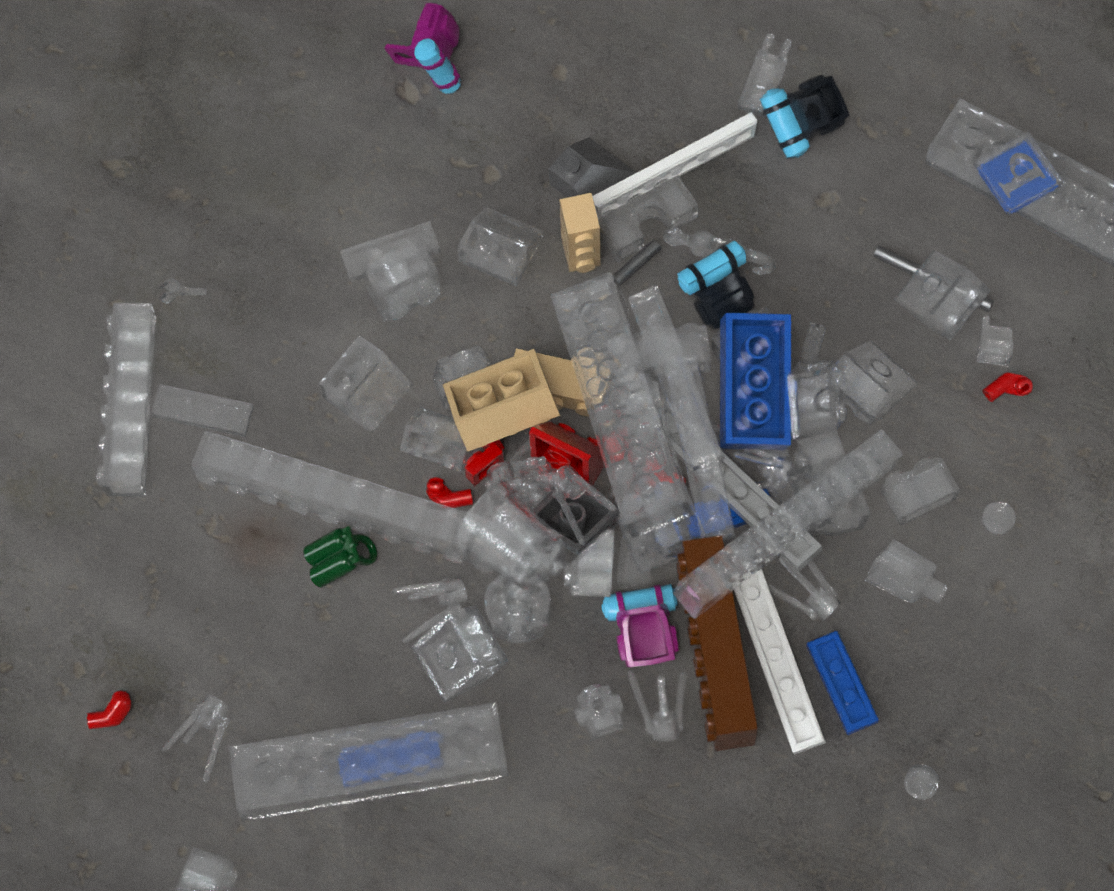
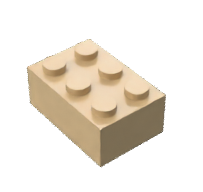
(500, 400)

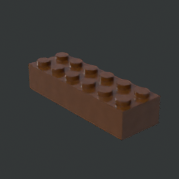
(719, 659)

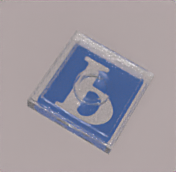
(1018, 173)

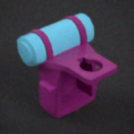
(432, 47)
(644, 624)

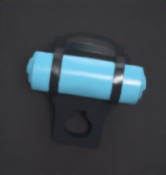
(803, 114)
(718, 284)

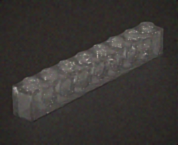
(787, 524)

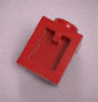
(481, 461)

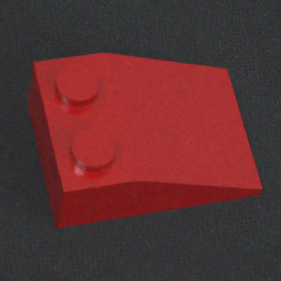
(564, 448)

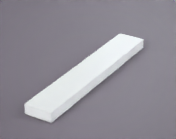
(677, 163)
(779, 664)

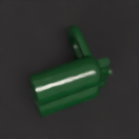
(337, 555)

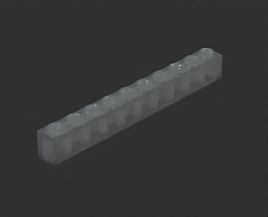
(330, 495)

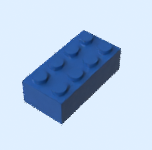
(755, 381)

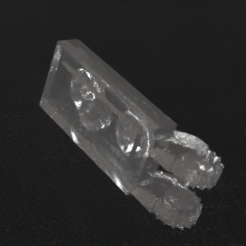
(764, 75)

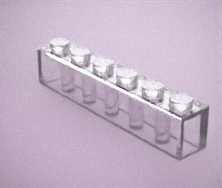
(128, 400)

